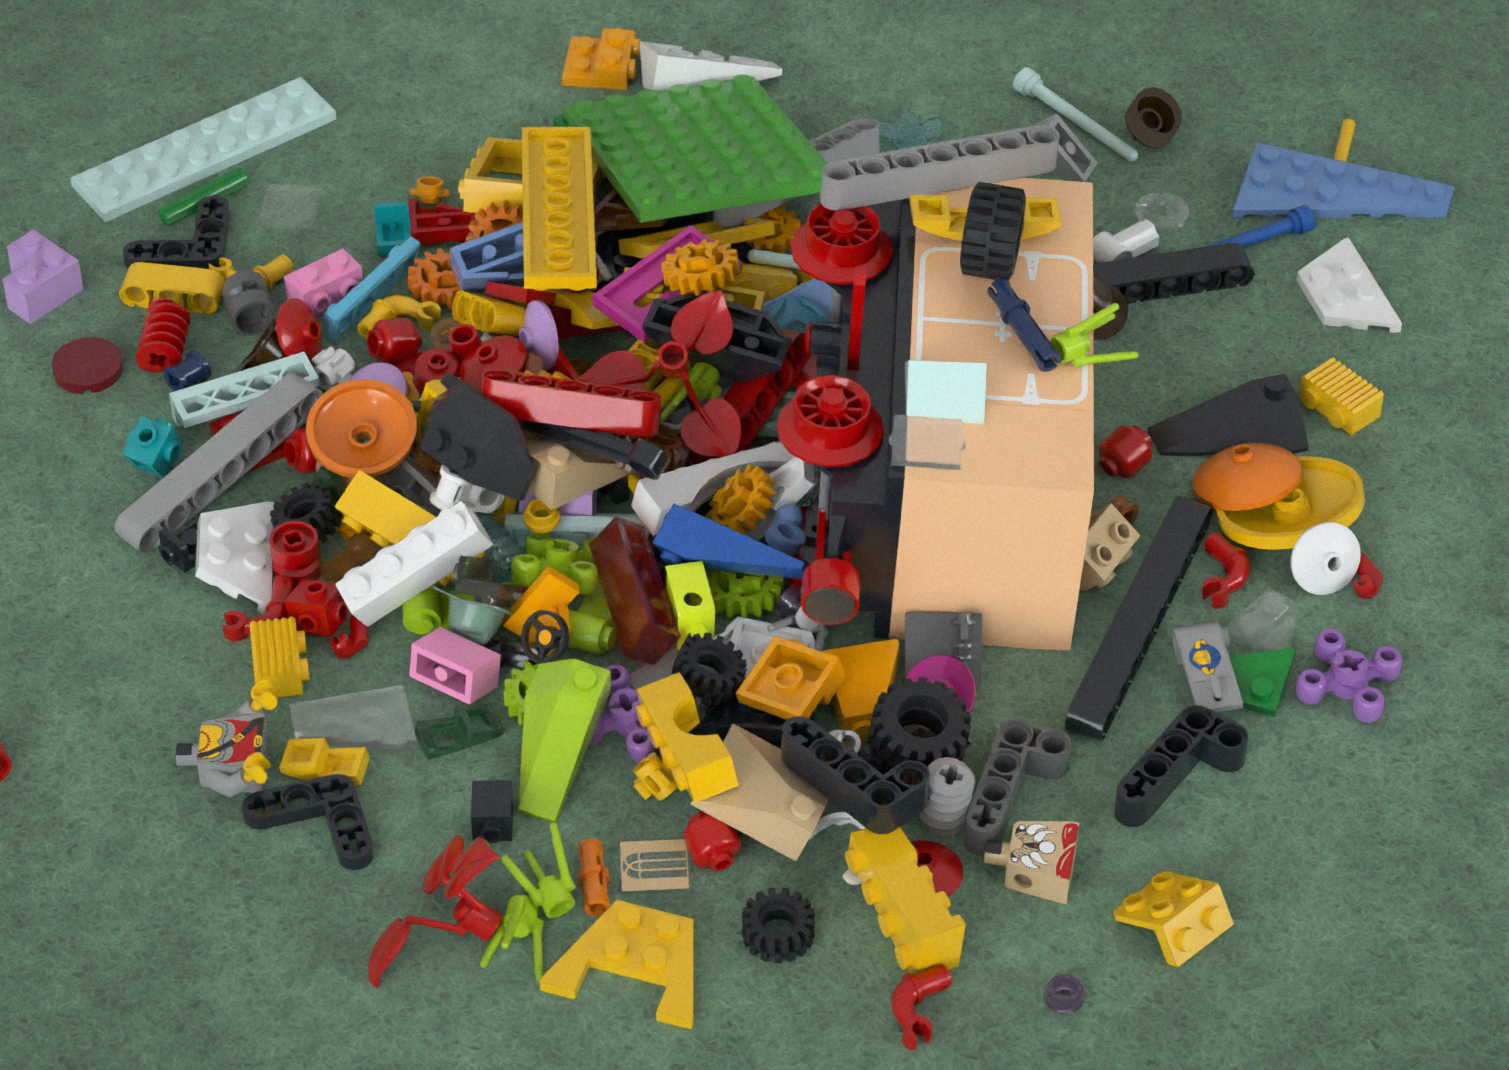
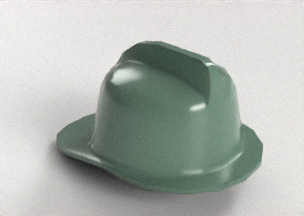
(473, 619)

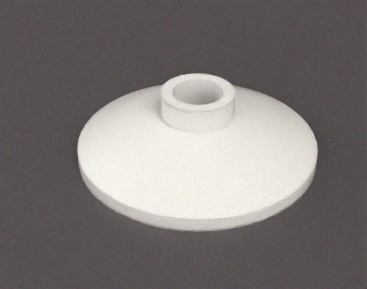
(1315, 550)

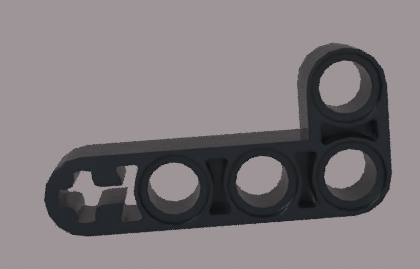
(1191, 737)
(868, 796)

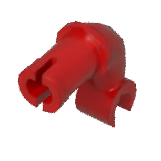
(1234, 562)
(237, 624)
(910, 993)

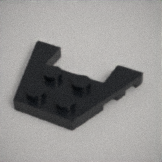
(760, 723)

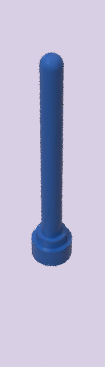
(1298, 220)

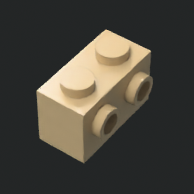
(1106, 546)

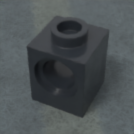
(492, 810)

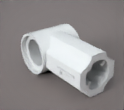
(1126, 243)

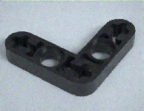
(191, 251)
(331, 806)

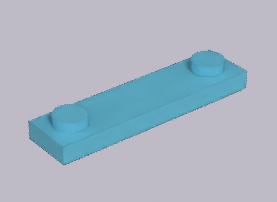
(377, 284)

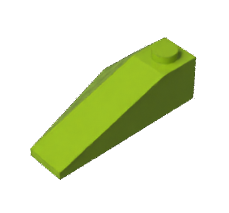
(557, 729)

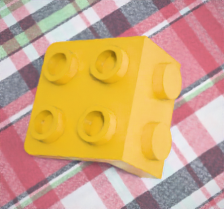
(1181, 911)

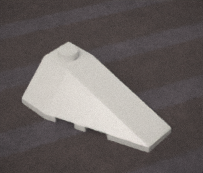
(670, 65)

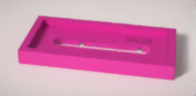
(619, 296)

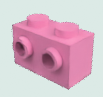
(324, 281)
(455, 665)

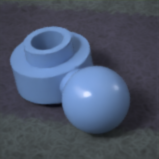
(785, 530)

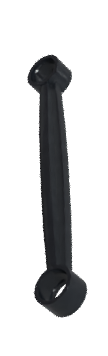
(641, 457)

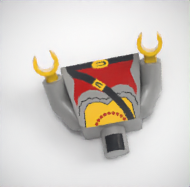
(233, 747)

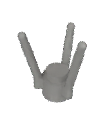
(803, 623)

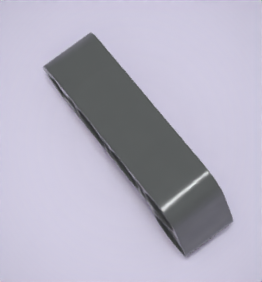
(1016, 751)

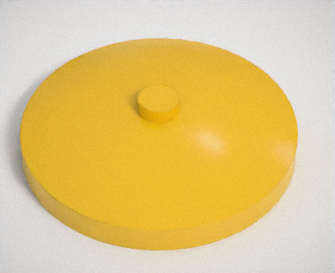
(1325, 494)

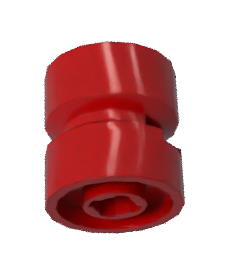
(295, 551)

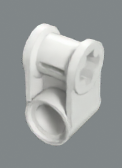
(455, 489)

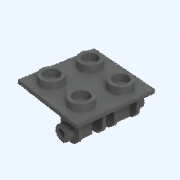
(944, 634)

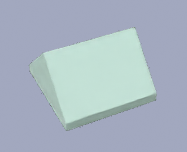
(946, 390)

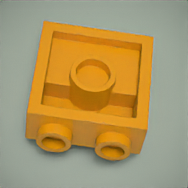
(602, 61)
(791, 679)

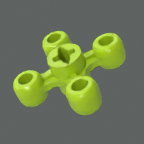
(559, 555)

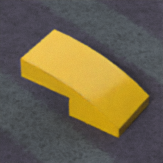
(314, 759)

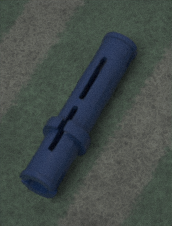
(1017, 314)

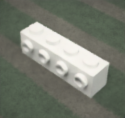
(413, 563)

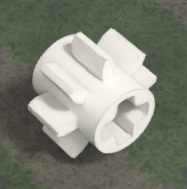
(333, 367)

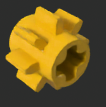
(654, 778)

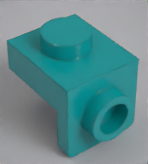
(391, 225)

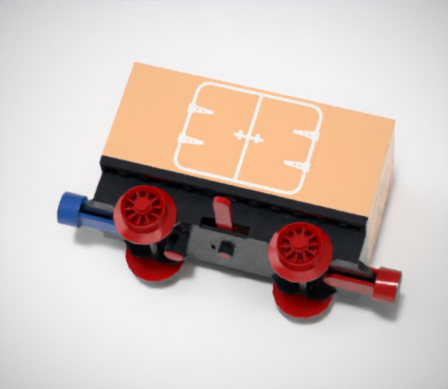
(1017, 514)

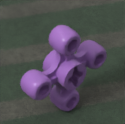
(1349, 675)
(623, 717)

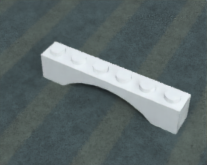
(698, 483)

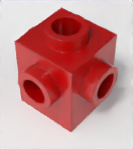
(317, 607)

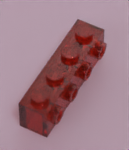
(634, 591)

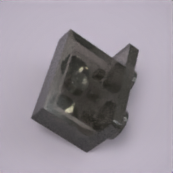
(474, 578)

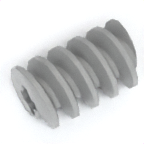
(949, 796)

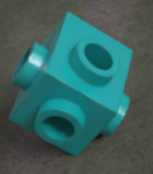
(153, 446)

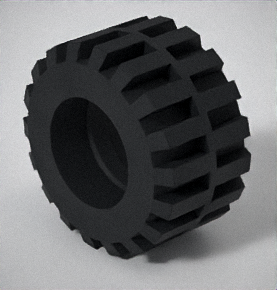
(992, 231)
(920, 705)

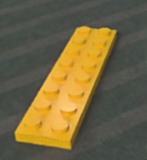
(558, 209)

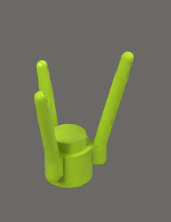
(1075, 341)
(704, 382)
(551, 892)
(518, 922)

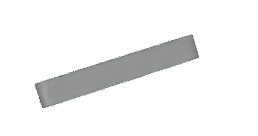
(848, 141)
(938, 167)
(218, 463)

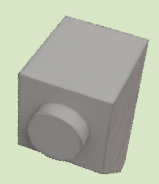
(1073, 158)

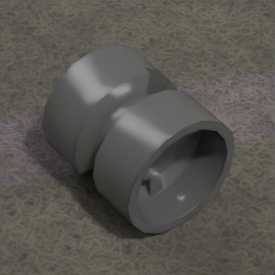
(248, 302)

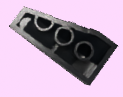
(1254, 412)

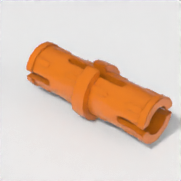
(593, 877)

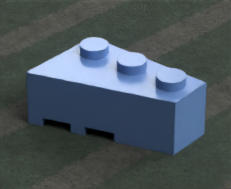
(490, 259)

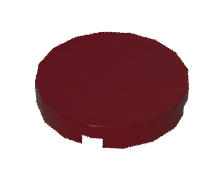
(87, 365)

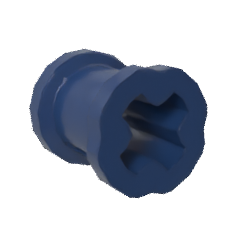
(188, 371)

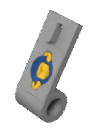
(1207, 665)

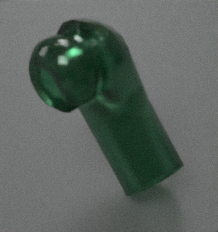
(334, 482)

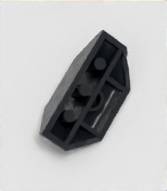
(755, 346)
(478, 441)

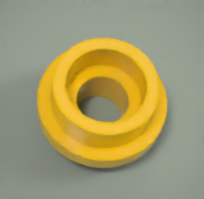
(540, 517)

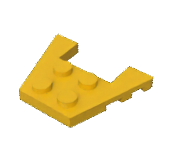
(636, 945)

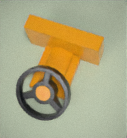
(544, 615)

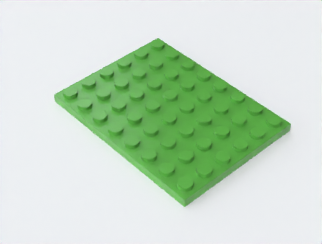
(698, 148)

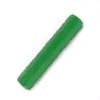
(189, 202)

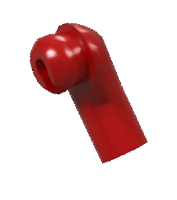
(1369, 580)
(351, 644)

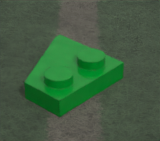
(1263, 678)

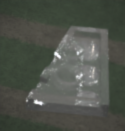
(357, 719)

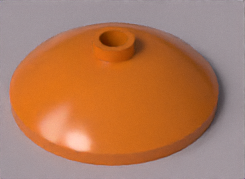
(359, 412)
(1247, 477)

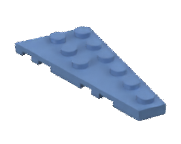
(1333, 188)

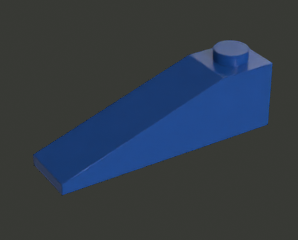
(694, 538)

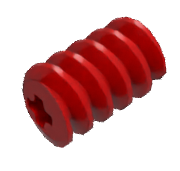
(163, 335)

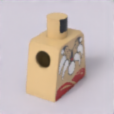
(1037, 858)

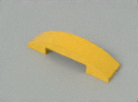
(936, 217)
(581, 308)

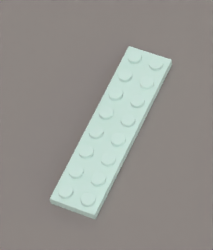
(202, 149)

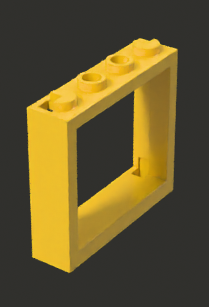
(504, 157)

